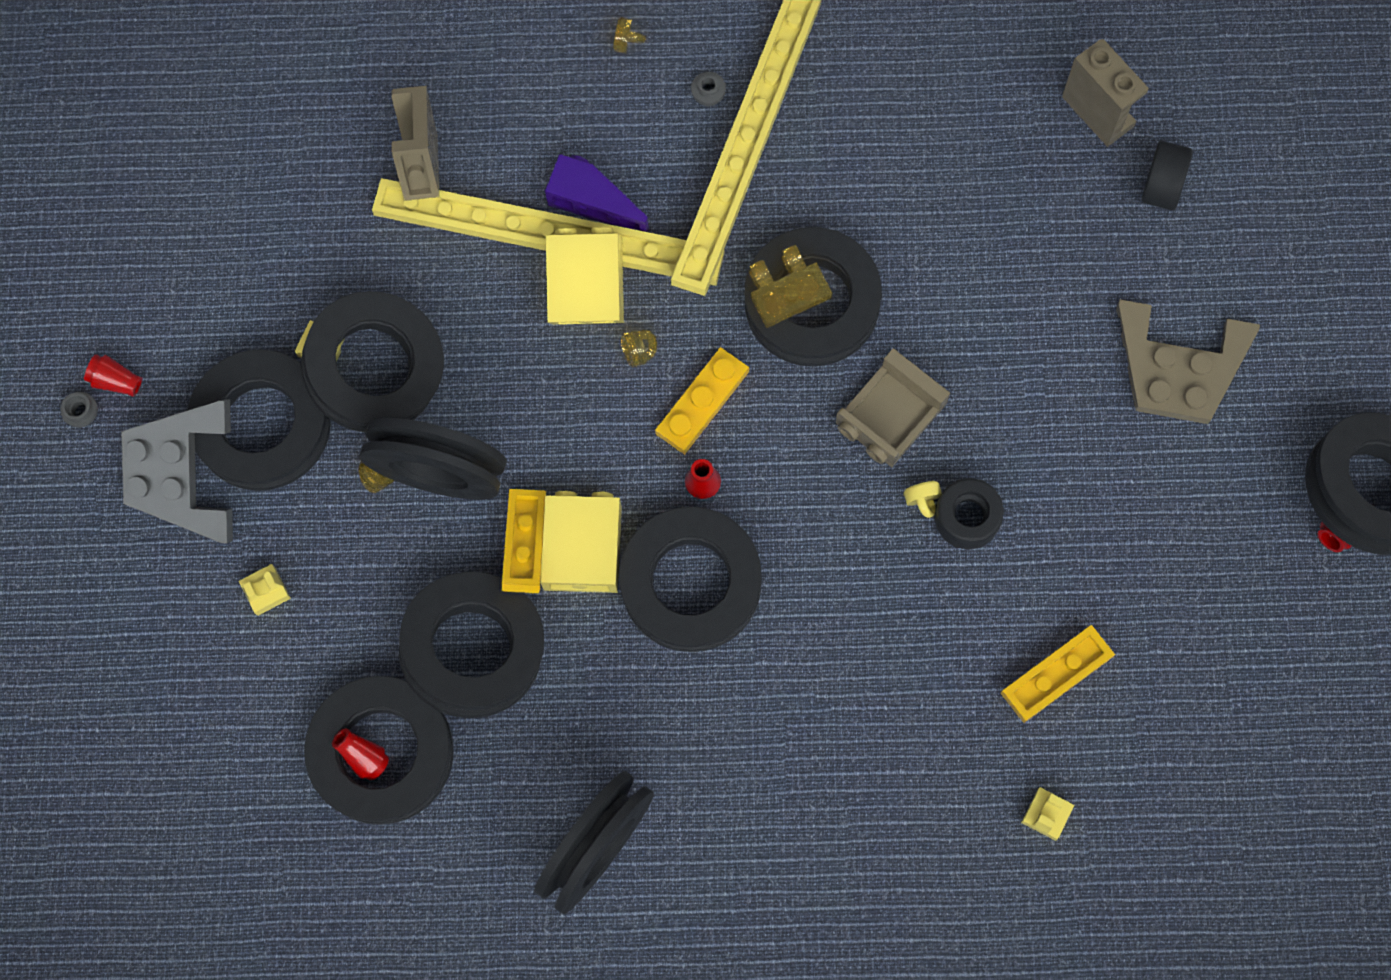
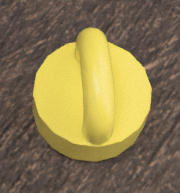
(924, 496)

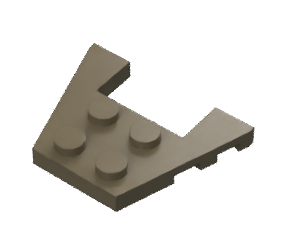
(1176, 378)

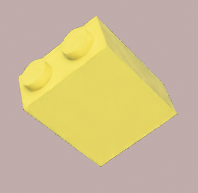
(584, 277)
(581, 542)

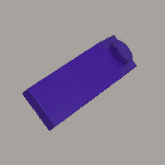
(586, 192)

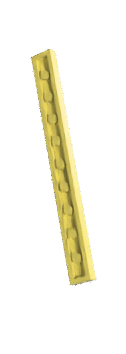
(744, 146)
(523, 226)

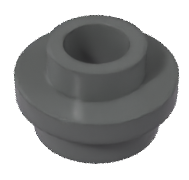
(711, 97)
(72, 402)

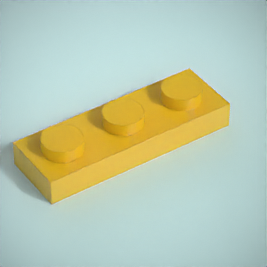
(702, 400)
(524, 541)
(1057, 673)

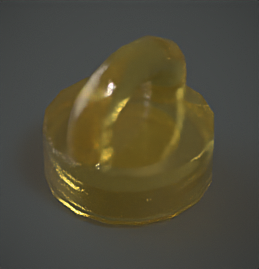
(624, 35)
(634, 347)
(372, 480)

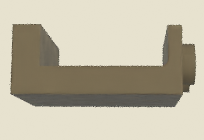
(1103, 91)
(418, 150)
(892, 409)

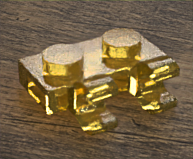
(790, 294)

